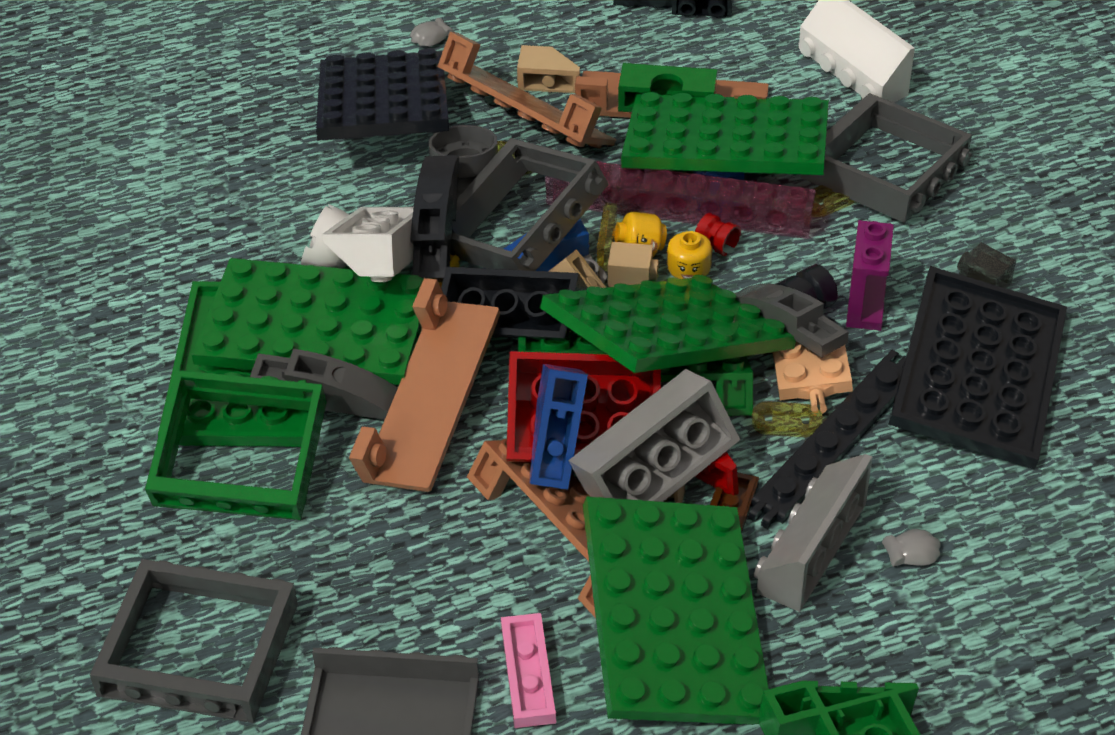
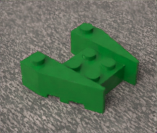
(837, 710)

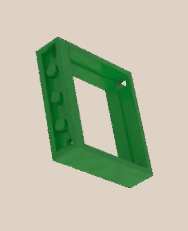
(232, 498)

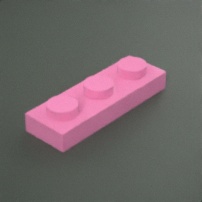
(528, 670)

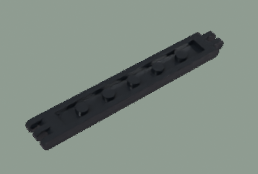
(829, 442)

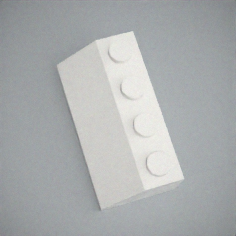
(857, 49)
(373, 241)

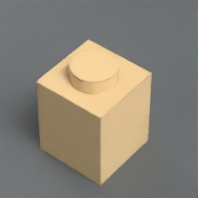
(631, 264)

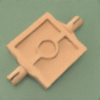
(809, 376)

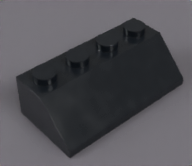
(516, 295)

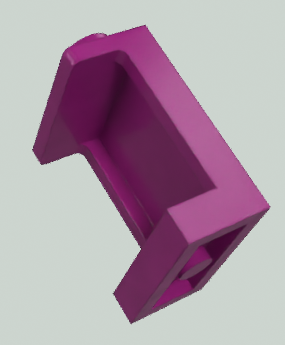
(869, 275)

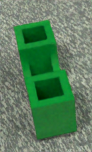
(664, 81)

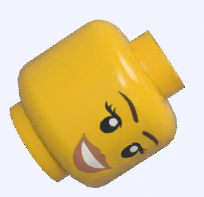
(641, 229)
(689, 255)

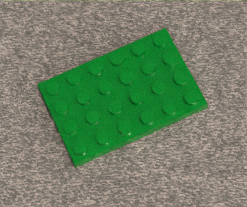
(727, 134)
(310, 309)
(667, 323)
(225, 422)
(674, 612)

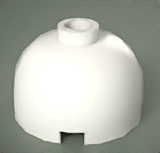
(319, 253)

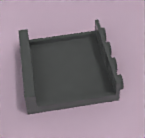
(390, 693)

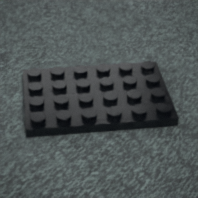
(381, 95)
(980, 367)

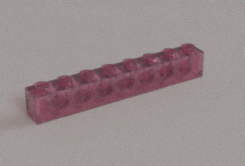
(690, 196)

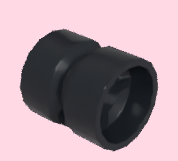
(815, 282)

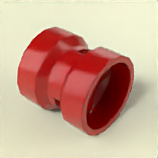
(719, 232)

